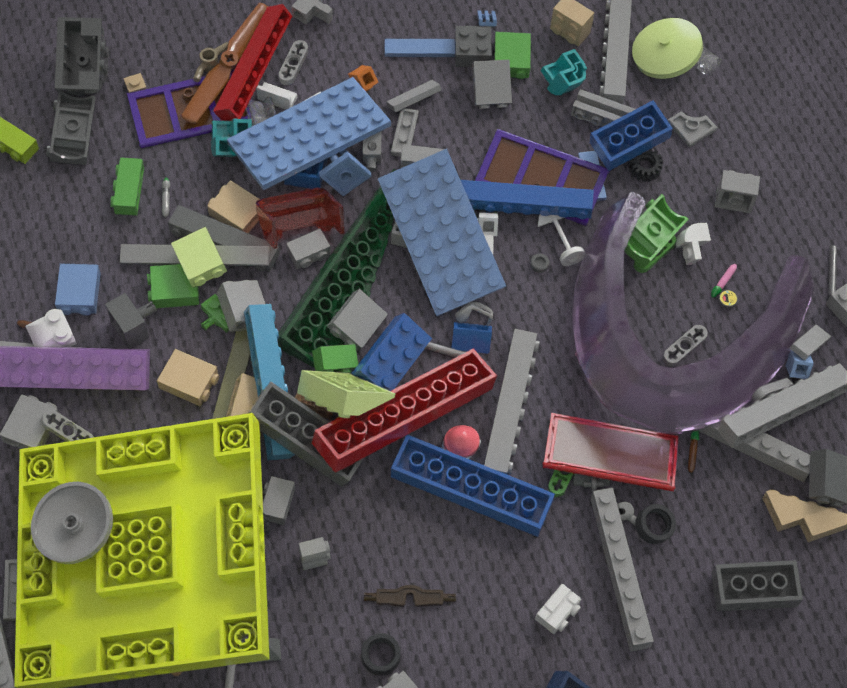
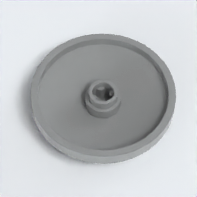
(71, 522)

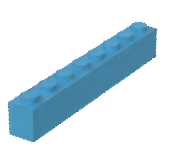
(266, 361)

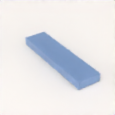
(419, 47)

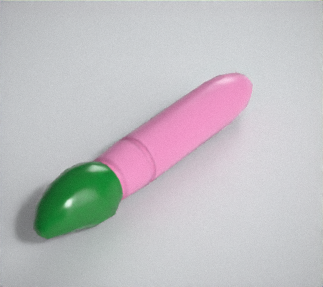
(723, 281)

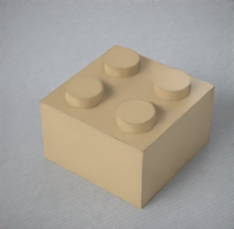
(572, 21)

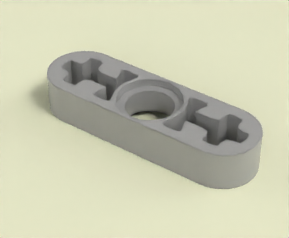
(292, 55)
(687, 337)
(775, 387)
(57, 418)

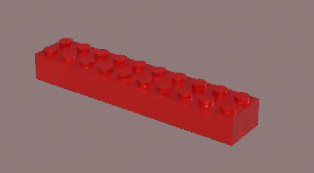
(414, 406)

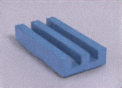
(480, 16)

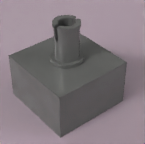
(128, 320)

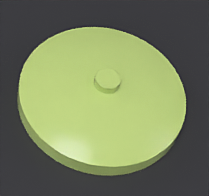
(667, 48)

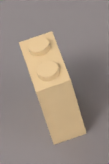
(234, 207)
(188, 377)

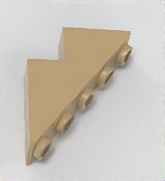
(813, 519)

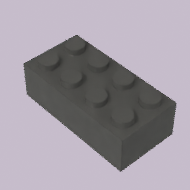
(756, 585)

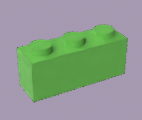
(127, 186)

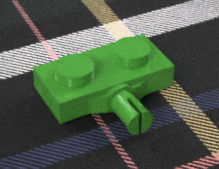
(215, 314)

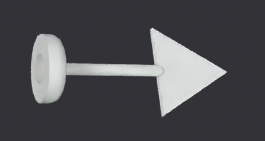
(571, 255)

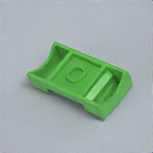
(653, 231)

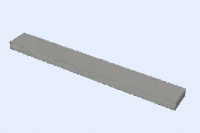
(166, 255)

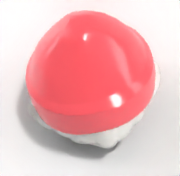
(462, 441)

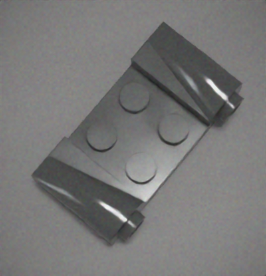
(71, 129)

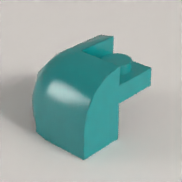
(565, 73)
(222, 131)

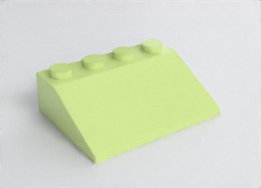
(341, 392)

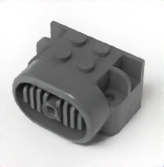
(80, 56)

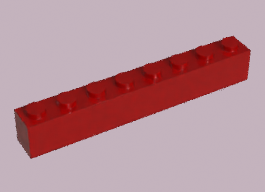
(253, 63)

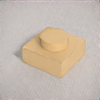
(135, 83)

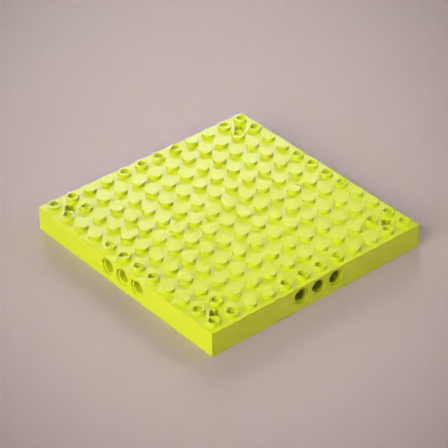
(174, 576)

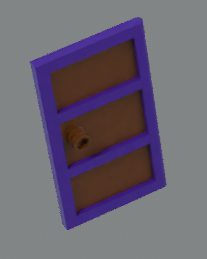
(159, 113)
(530, 163)

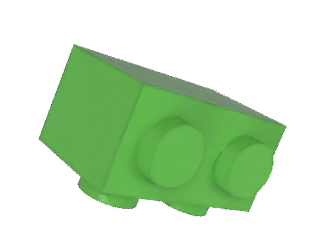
(335, 358)

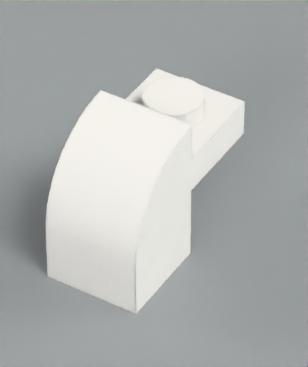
(691, 239)

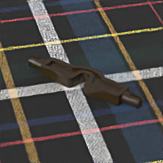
(421, 596)

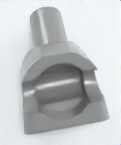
(627, 512)

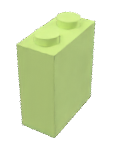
(199, 257)

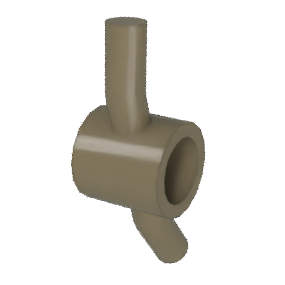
(208, 60)

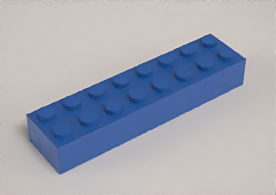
(472, 485)

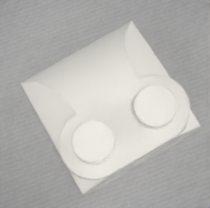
(51, 331)

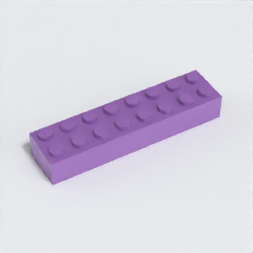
(74, 368)

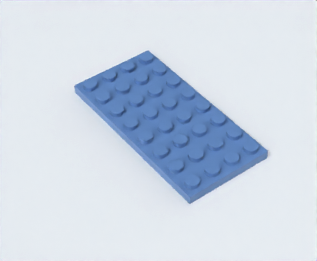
(308, 133)
(441, 232)

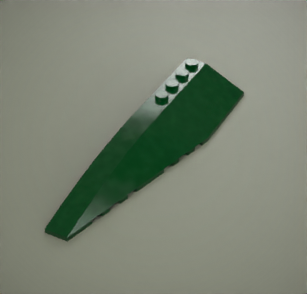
(347, 270)

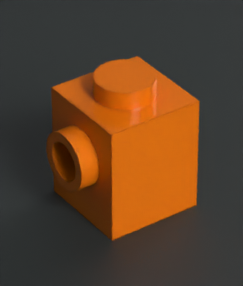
(364, 76)

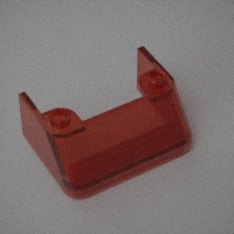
(299, 211)

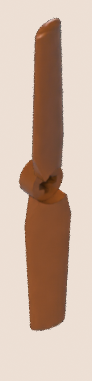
(219, 75)

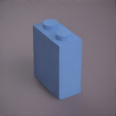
(78, 288)

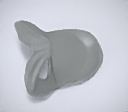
(463, 314)

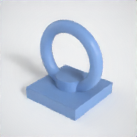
(344, 173)

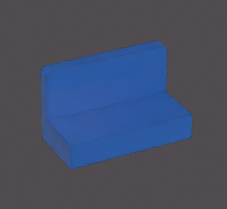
(471, 336)

